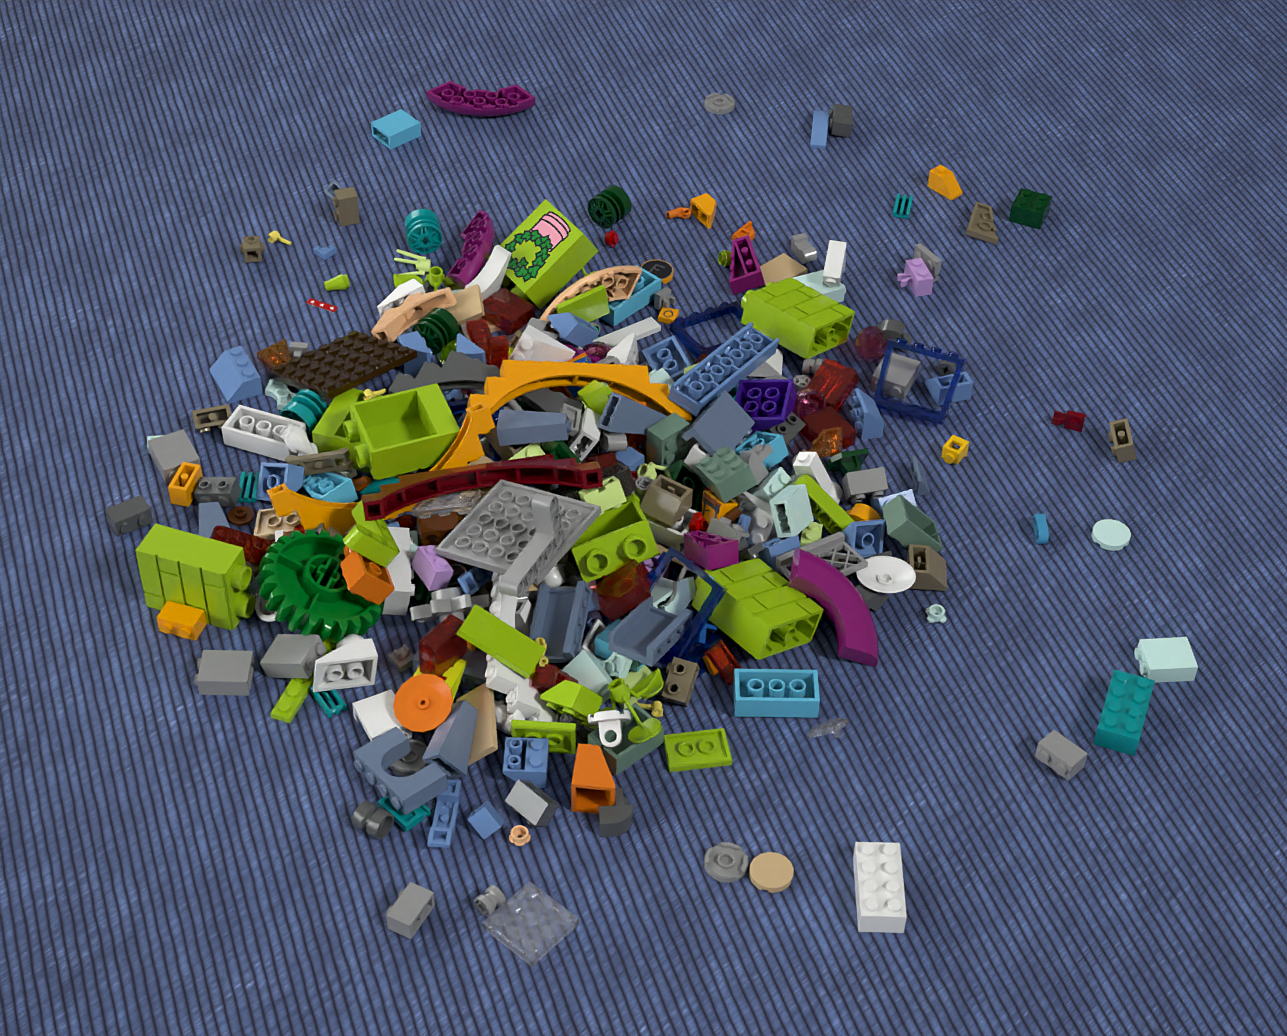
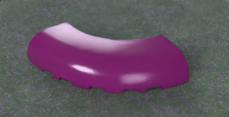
(481, 102)
(475, 251)
(842, 604)

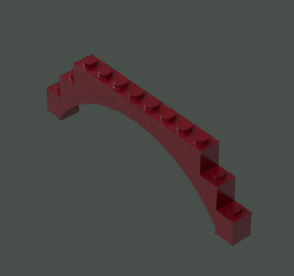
(527, 470)

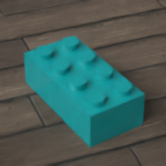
(1124, 712)

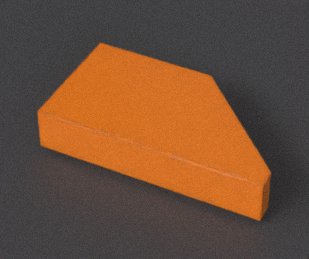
(745, 230)

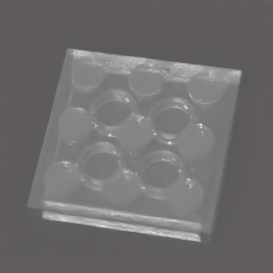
(445, 504)
(530, 923)

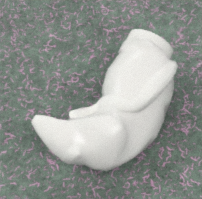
(297, 440)
(504, 719)

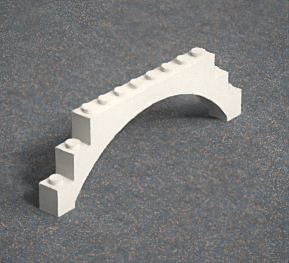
(504, 679)

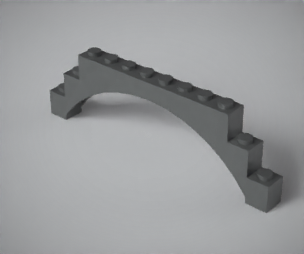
(470, 373)

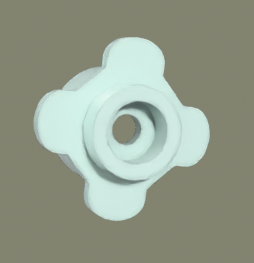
(936, 614)

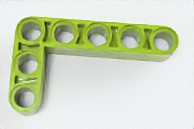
(824, 507)
(371, 538)

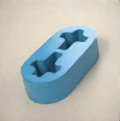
(1040, 528)

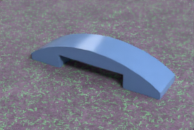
(819, 129)
(474, 579)
(445, 816)

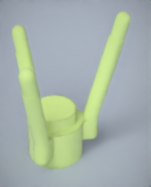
(422, 263)
(648, 470)

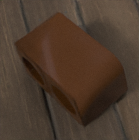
(435, 528)

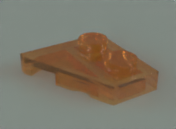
(275, 354)
(828, 443)

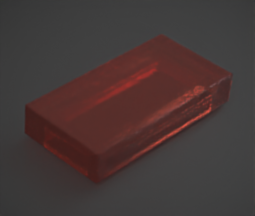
(723, 661)

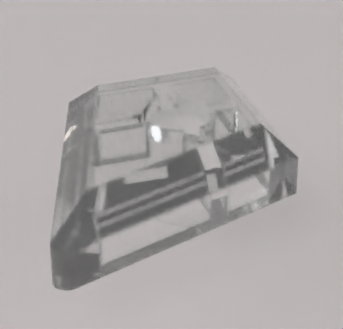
(831, 726)

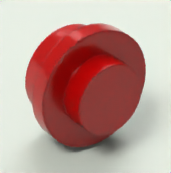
(611, 238)

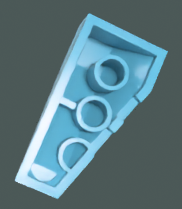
(330, 487)

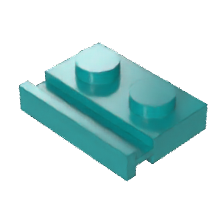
(407, 821)

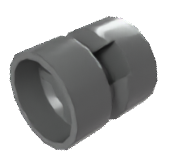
(372, 819)

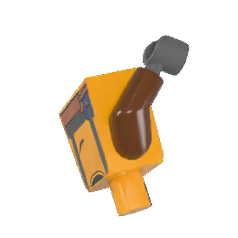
(714, 508)

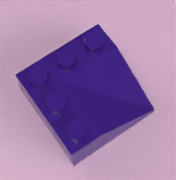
(766, 401)

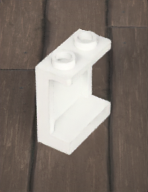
(378, 715)

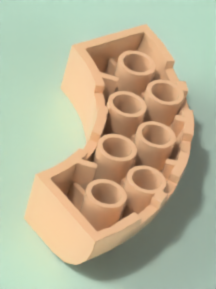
(618, 282)

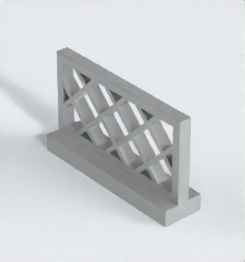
(823, 548)

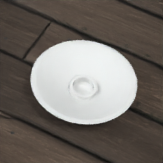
(887, 574)

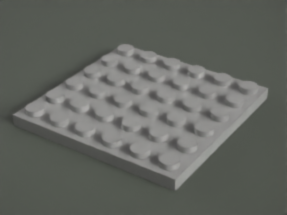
(504, 525)

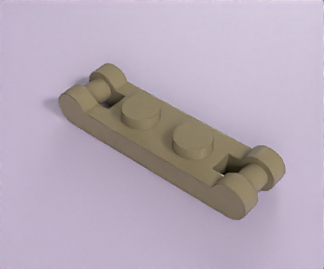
(322, 462)

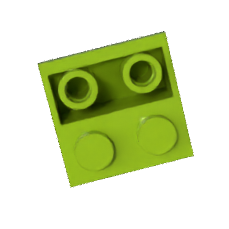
(595, 396)
(572, 699)

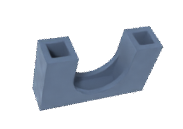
(403, 792)

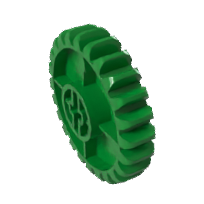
(291, 585)

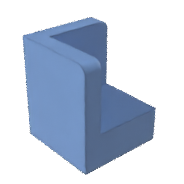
(485, 820)

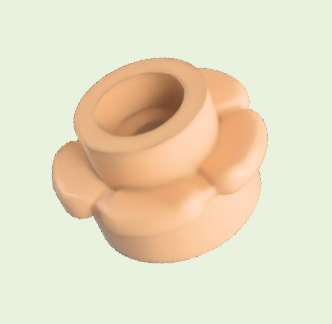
(519, 831)

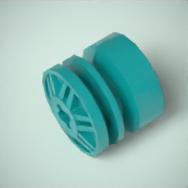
(423, 231)
(306, 408)

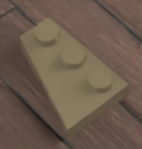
(981, 224)

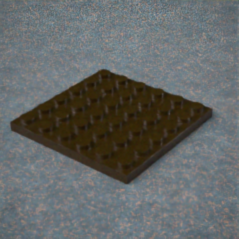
(342, 364)

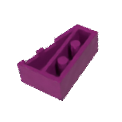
(744, 266)
(710, 549)

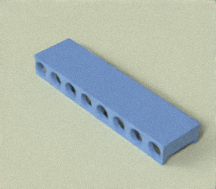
(724, 369)

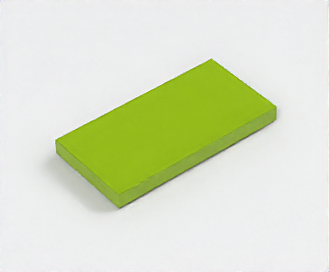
(501, 641)

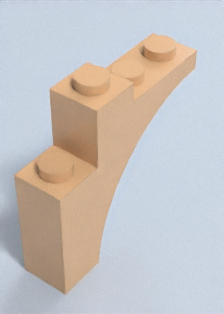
(413, 309)

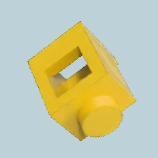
(952, 454)

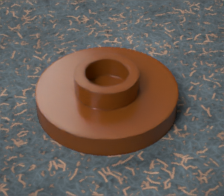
(241, 515)

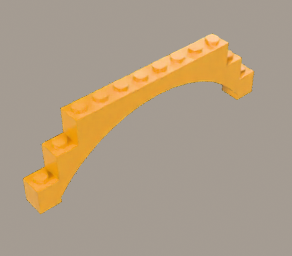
(526, 376)
(339, 516)

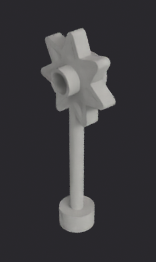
(454, 602)

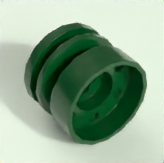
(609, 206)
(437, 328)

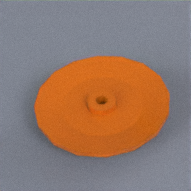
(423, 703)

